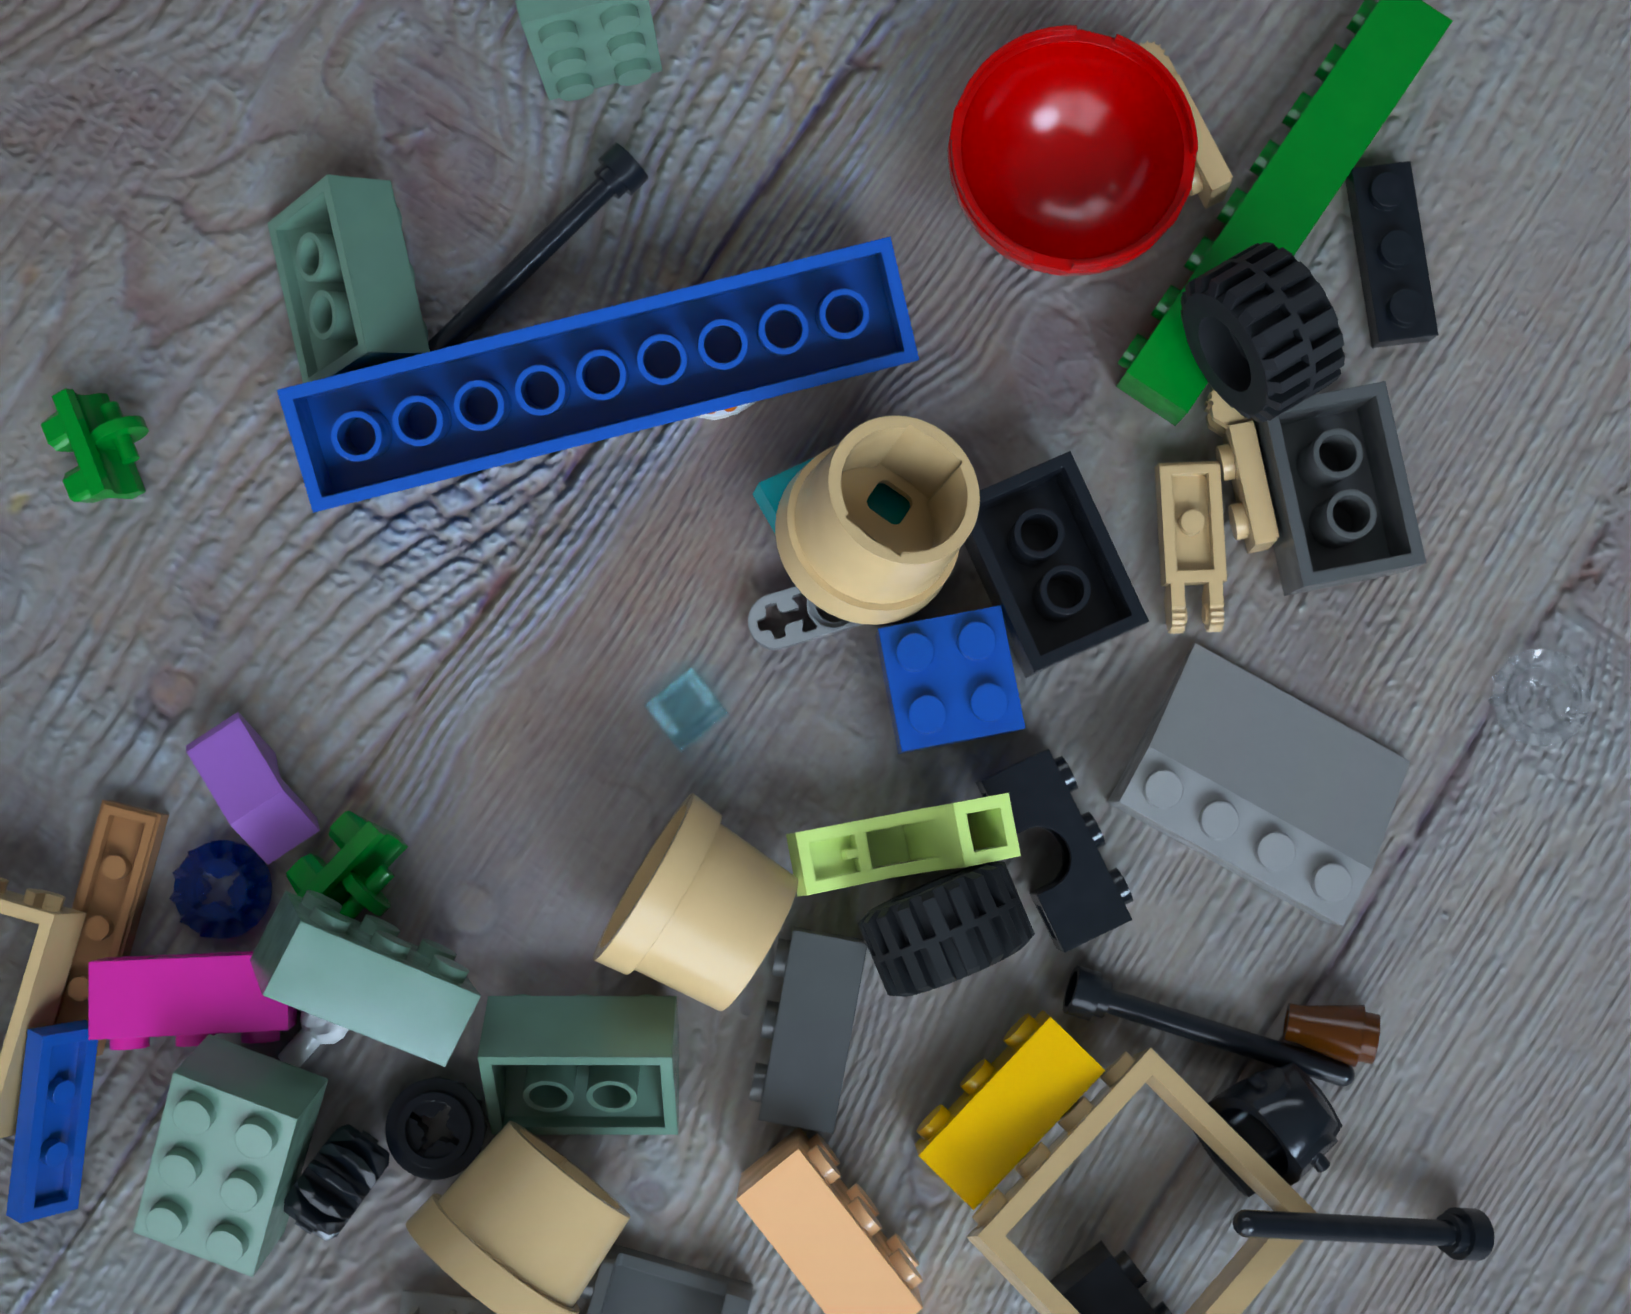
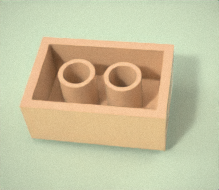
(828, 1230)

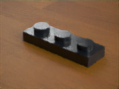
(1391, 254)

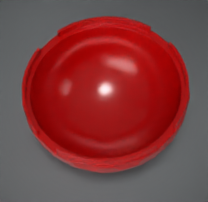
(1072, 151)

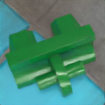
(101, 444)
(356, 871)

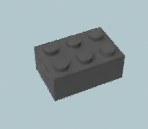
(1339, 490)

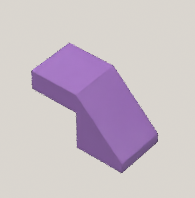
(249, 789)

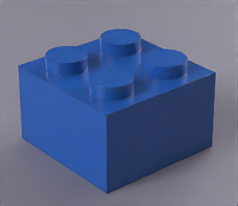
(949, 679)

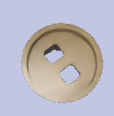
(854, 558)
(699, 909)
(520, 1227)

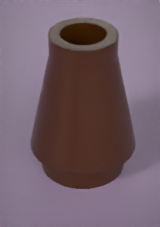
(1334, 1030)

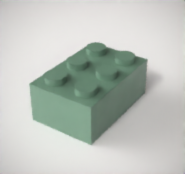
(589, 44)
(364, 976)
(229, 1154)

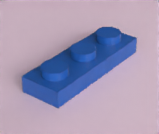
(52, 1121)

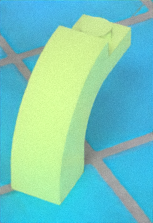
(904, 844)

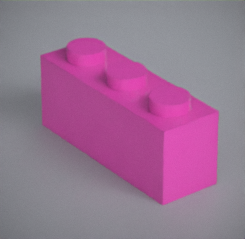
(180, 998)

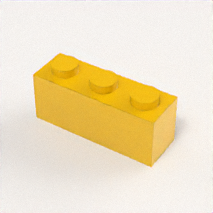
(1006, 1107)

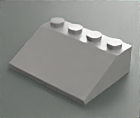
(1263, 786)

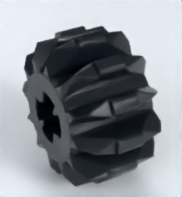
(336, 1182)

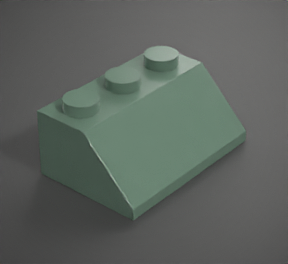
(347, 277)
(581, 1064)

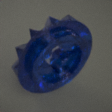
(249, 893)

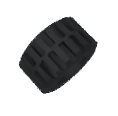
(1262, 331)
(946, 929)

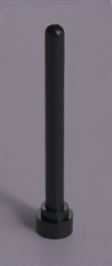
(615, 177)
(1092, 996)
(1457, 1232)

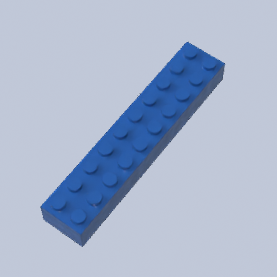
(599, 374)

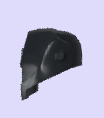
(1281, 1119)

